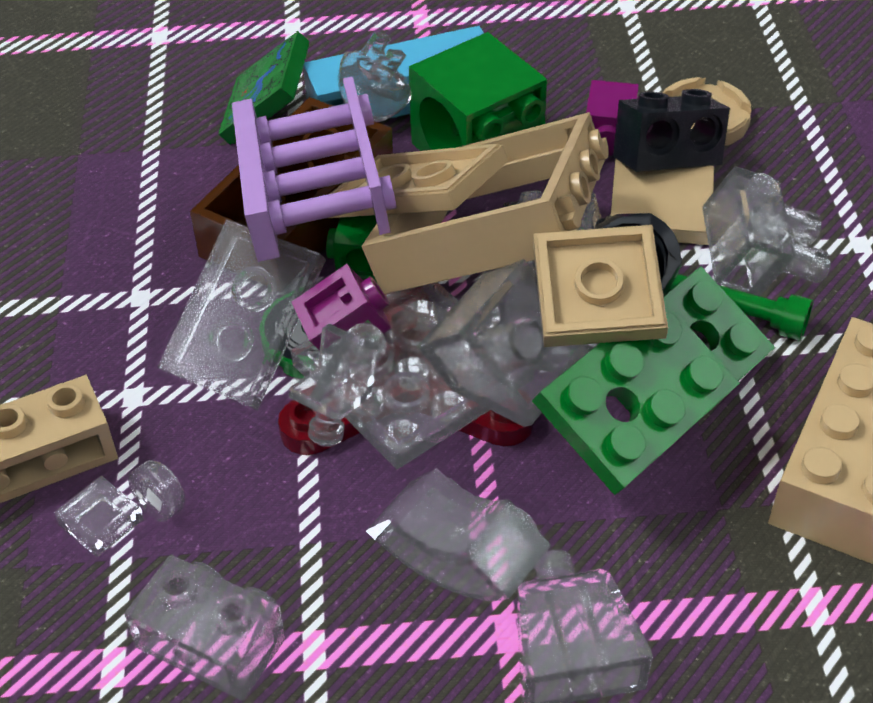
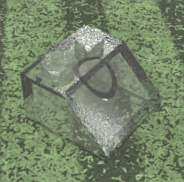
(494, 345)

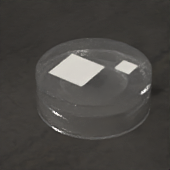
(157, 490)

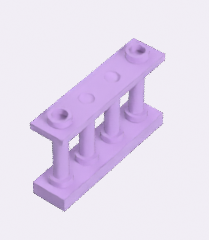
(264, 188)

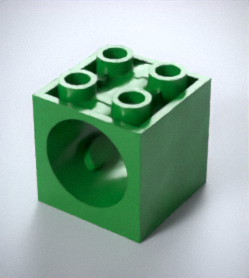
(473, 95)

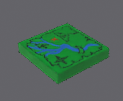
(268, 82)

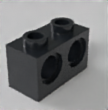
(671, 139)

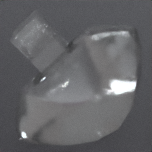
(376, 76)

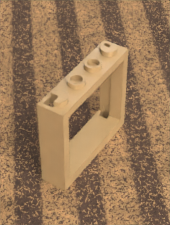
(429, 251)

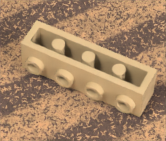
(52, 437)

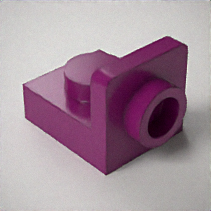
(343, 302)

